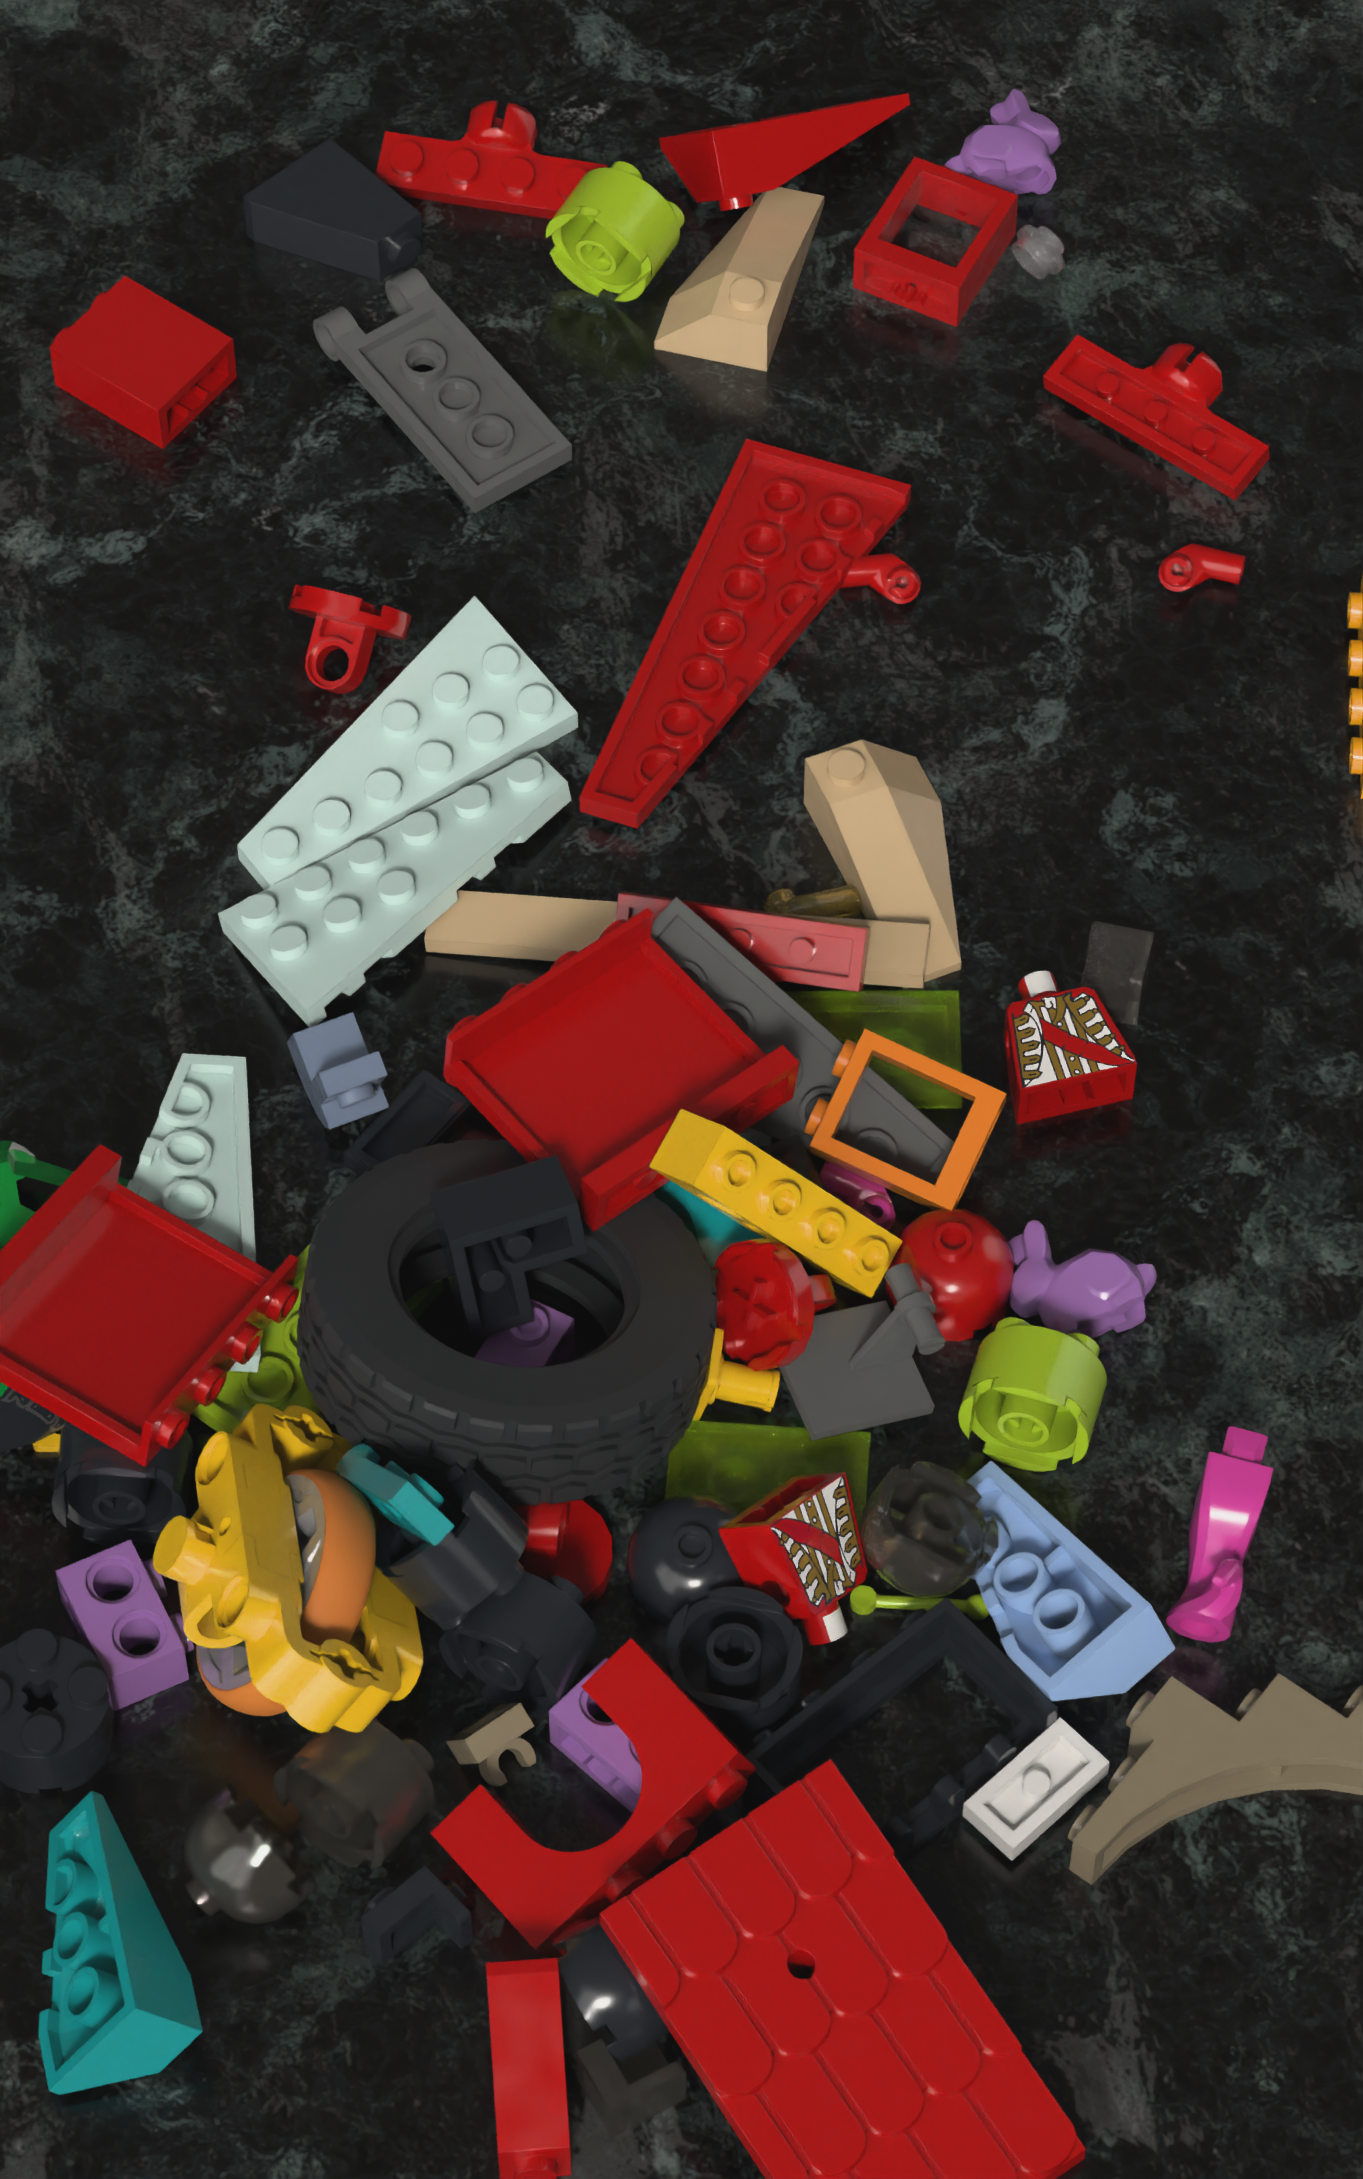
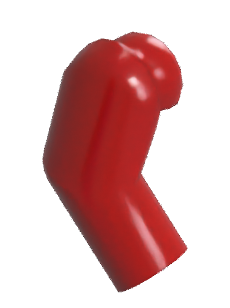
(1199, 563)

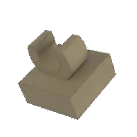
(490, 1736)

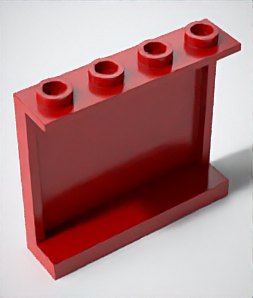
(604, 1061)
(128, 1311)

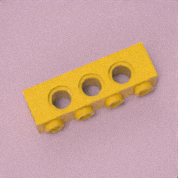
(775, 1202)

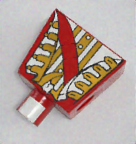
(1063, 1051)
(801, 1550)

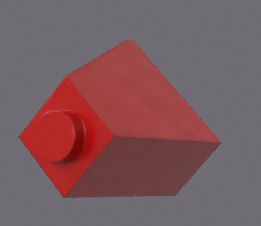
(528, 2069)

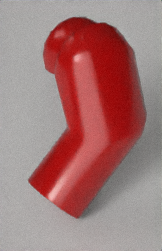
(886, 575)

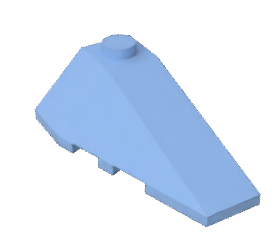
(1058, 1604)

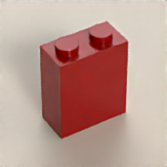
(143, 361)

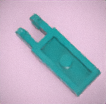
(396, 1494)

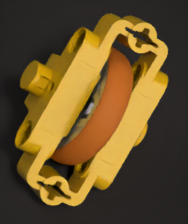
(287, 1580)

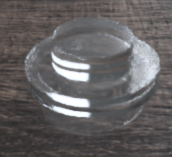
(1038, 251)

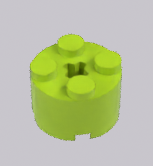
(614, 232)
(1033, 1395)

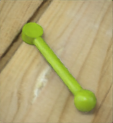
(865, 1600)

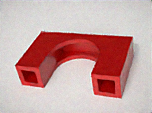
(685, 1777)

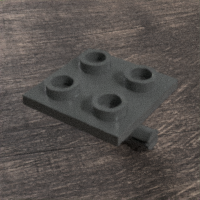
(862, 1364)

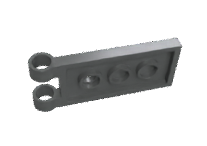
(461, 413)

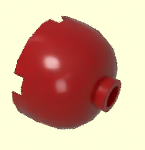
(961, 1266)

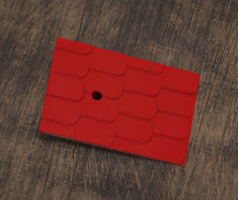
(834, 2004)

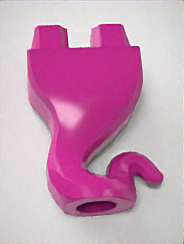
(1220, 1536)

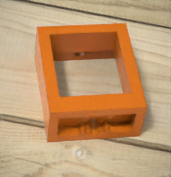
(965, 1152)

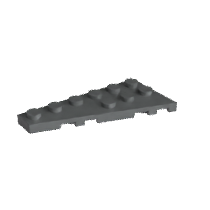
(877, 1117)

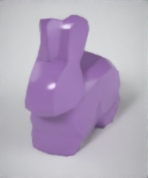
(1013, 150)
(1082, 1294)

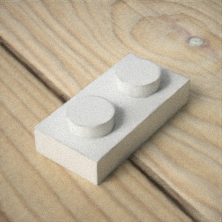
(1035, 1788)

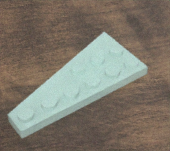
(440, 726)
(382, 892)
(202, 1155)

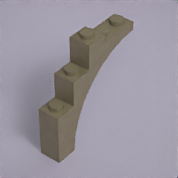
(1196, 1754)

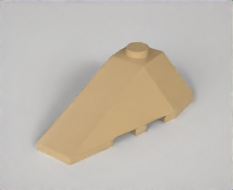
(744, 286)
(887, 840)

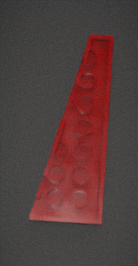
(748, 593)

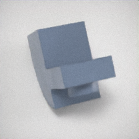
(338, 1071)

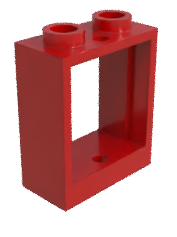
(940, 288)

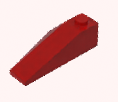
(760, 156)

